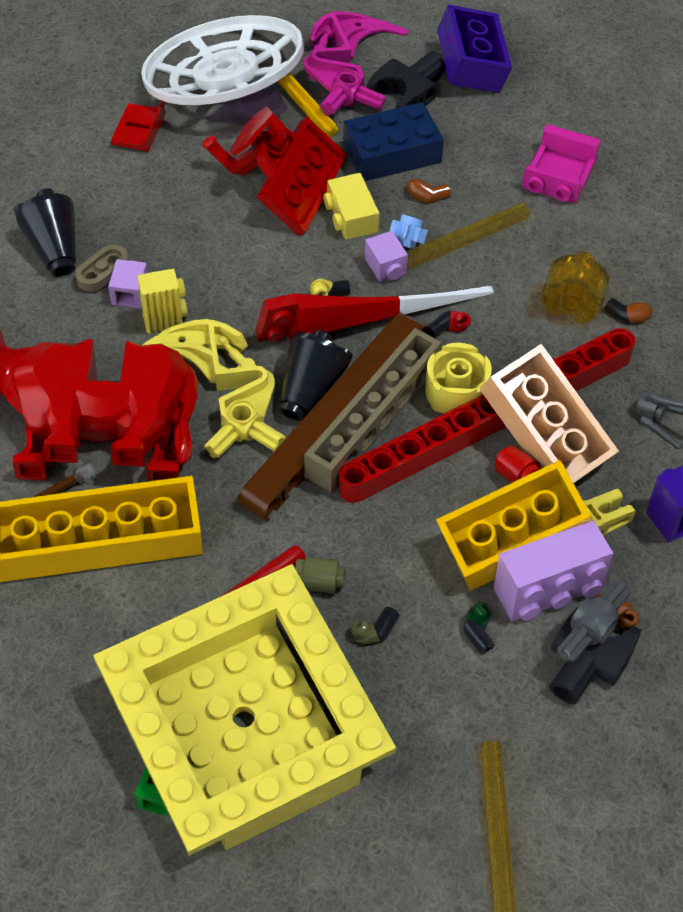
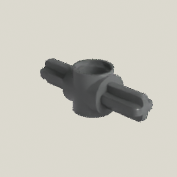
(594, 621)

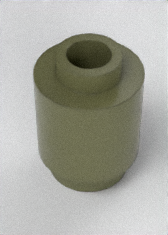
(320, 574)

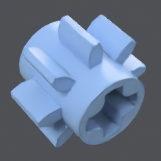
(409, 231)

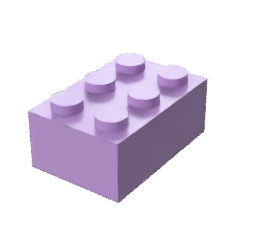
(552, 571)

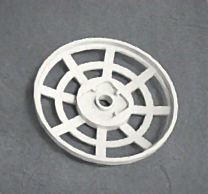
(229, 67)

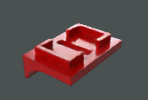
(146, 122)

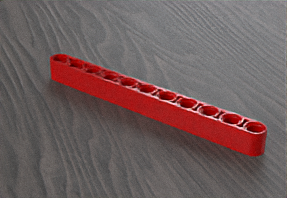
(471, 422)

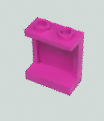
(561, 164)

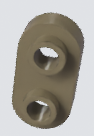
(99, 268)

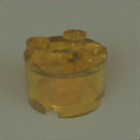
(575, 287)

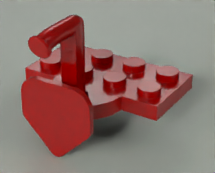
(293, 162)

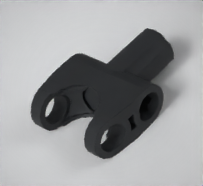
(411, 82)
(599, 660)

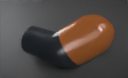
(629, 313)

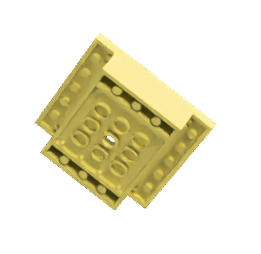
(224, 658)

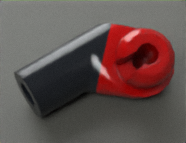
(449, 321)

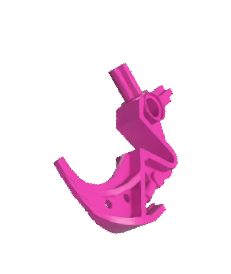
(332, 65)

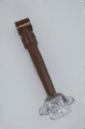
(82, 473)

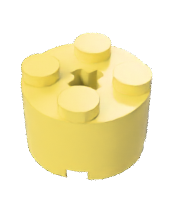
(455, 376)

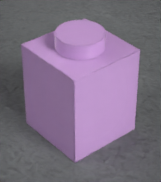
(386, 256)
(124, 283)

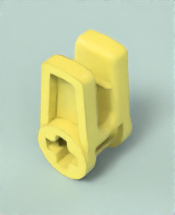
(600, 511)

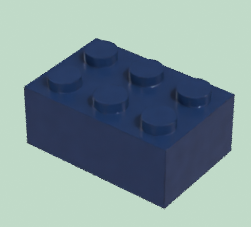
(393, 141)

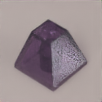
(242, 109)

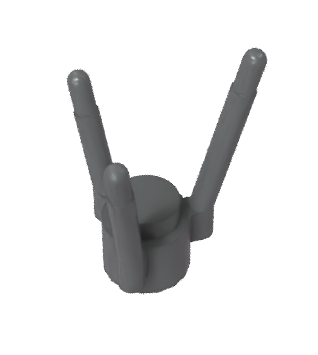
(652, 407)

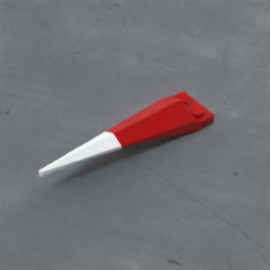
(309, 312)

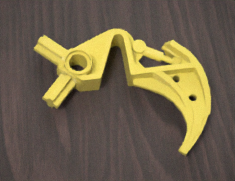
(242, 409)

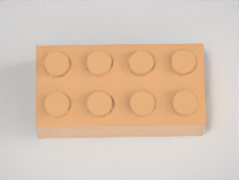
(548, 415)

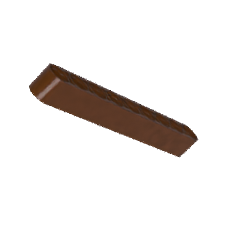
(285, 467)

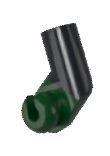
(475, 627)

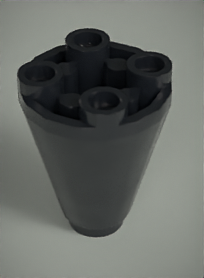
(50, 229)
(310, 372)

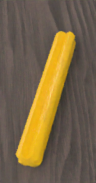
(308, 105)

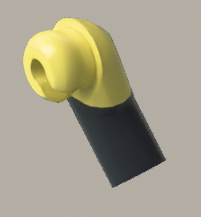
(330, 288)

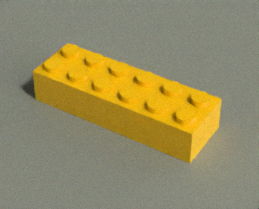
(98, 528)

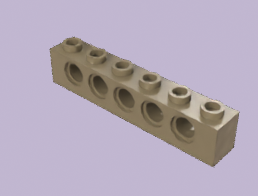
(370, 410)

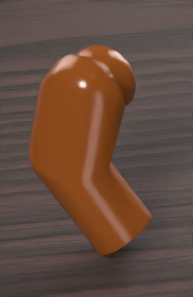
(425, 193)

